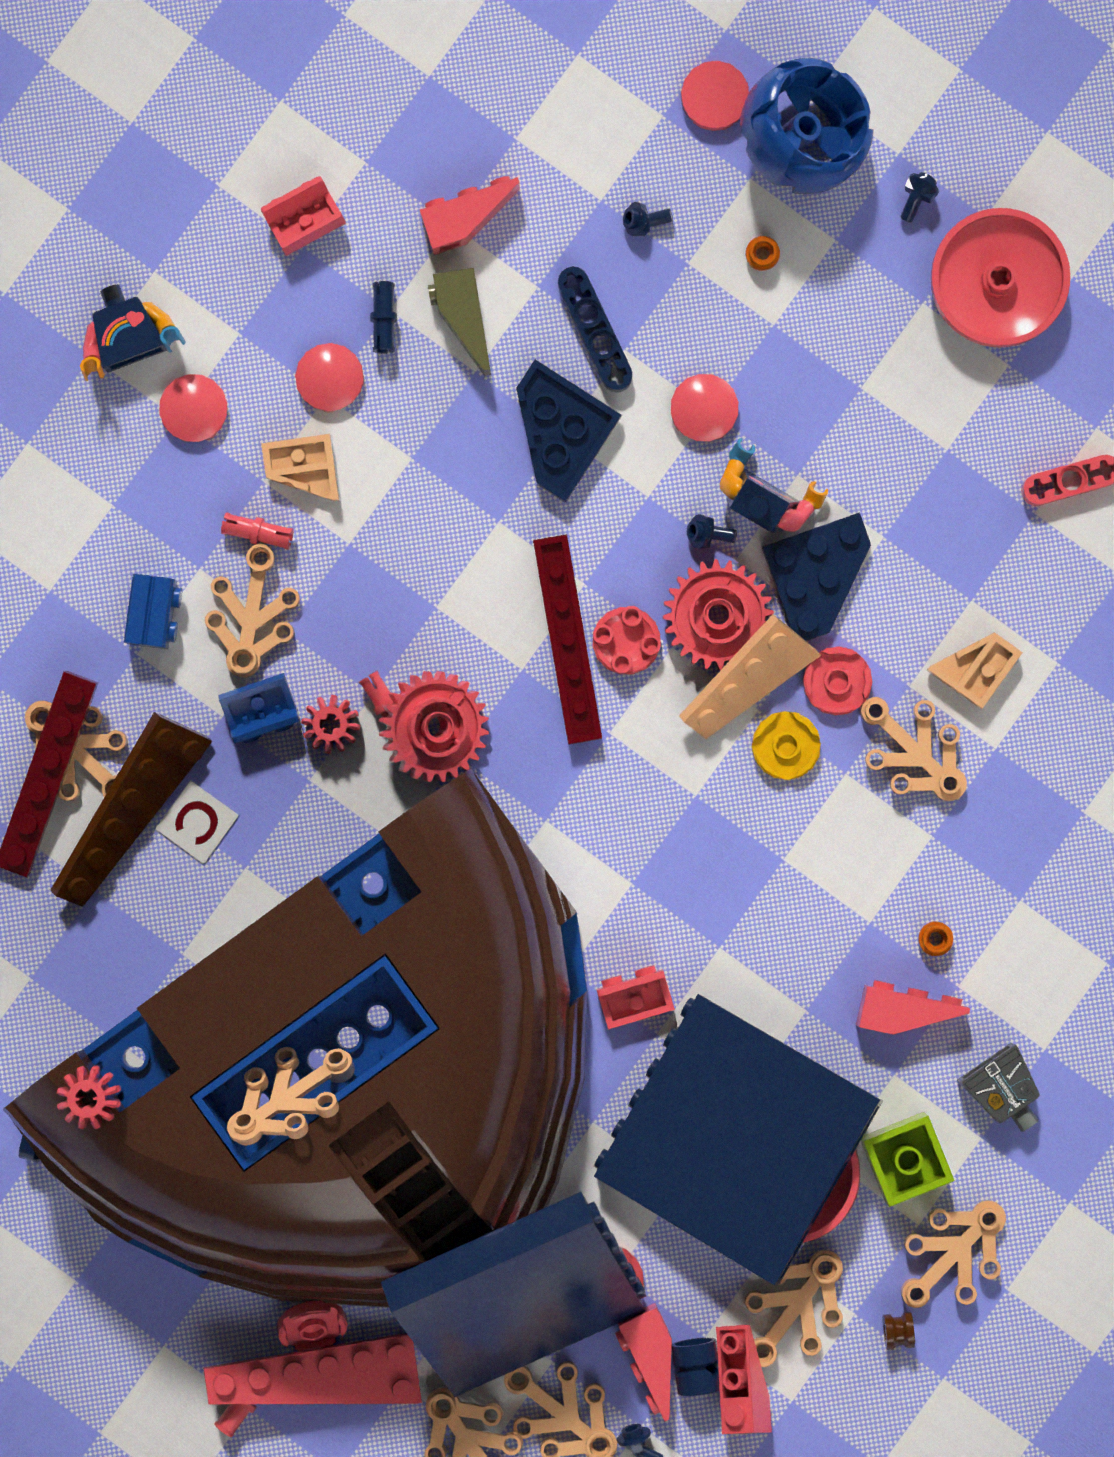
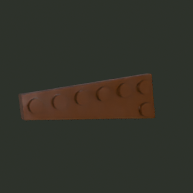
(140, 789)

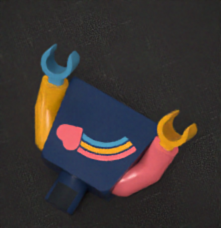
(125, 333)
(763, 501)

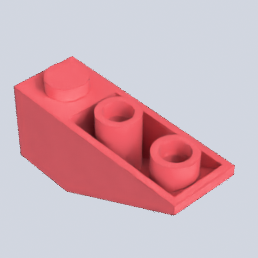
(459, 220)
(898, 1012)
(651, 1348)
(741, 1383)

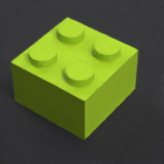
(907, 1159)

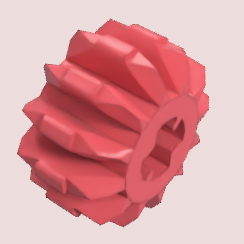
(337, 733)
(91, 1111)

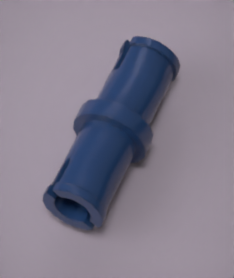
(383, 317)

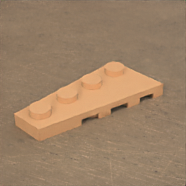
(753, 672)

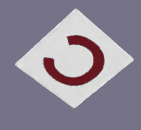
(197, 822)

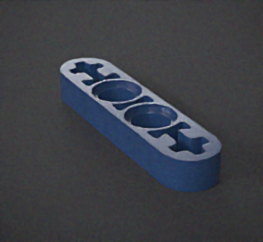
(599, 327)

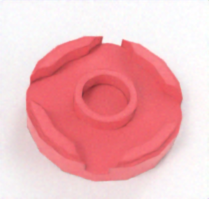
(714, 95)
(837, 681)
(311, 1325)

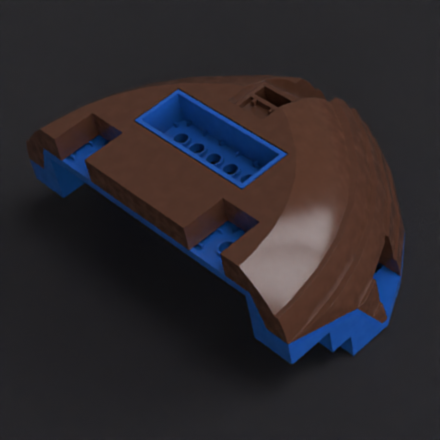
(450, 1103)

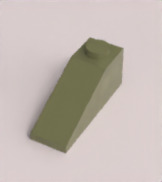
(460, 308)

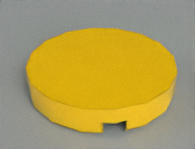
(786, 745)

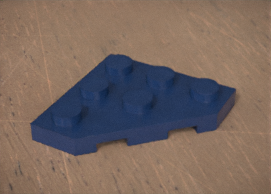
(562, 428)
(816, 572)

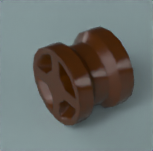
(898, 1331)

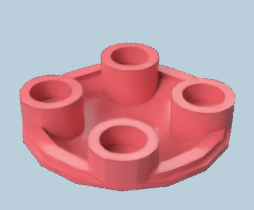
(329, 377)
(704, 407)
(193, 408)
(626, 640)

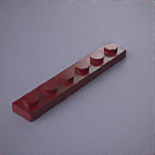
(567, 639)
(46, 773)

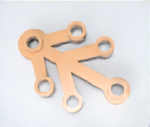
(250, 617)
(918, 752)
(100, 773)
(286, 1098)
(957, 1250)
(800, 1302)
(565, 1416)
(466, 1439)

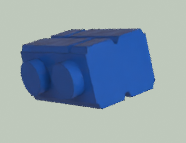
(151, 611)

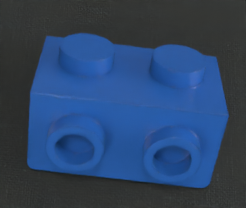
(259, 709)

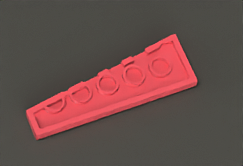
(346, 1373)

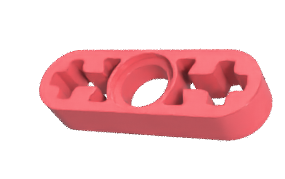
(1044, 479)

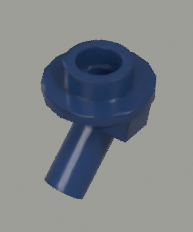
(921, 188)
(642, 220)
(706, 531)
(634, 1438)

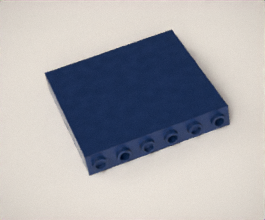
(736, 1138)
(516, 1294)

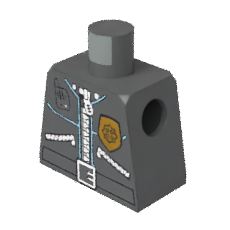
(1003, 1087)

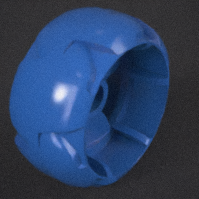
(777, 148)

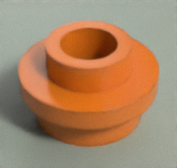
(762, 242)
(946, 941)

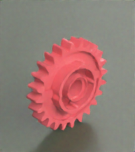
(710, 589)
(409, 723)

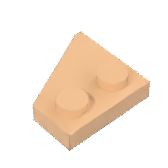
(303, 465)
(977, 668)

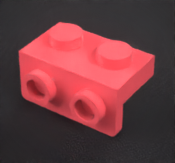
(302, 215)
(634, 998)

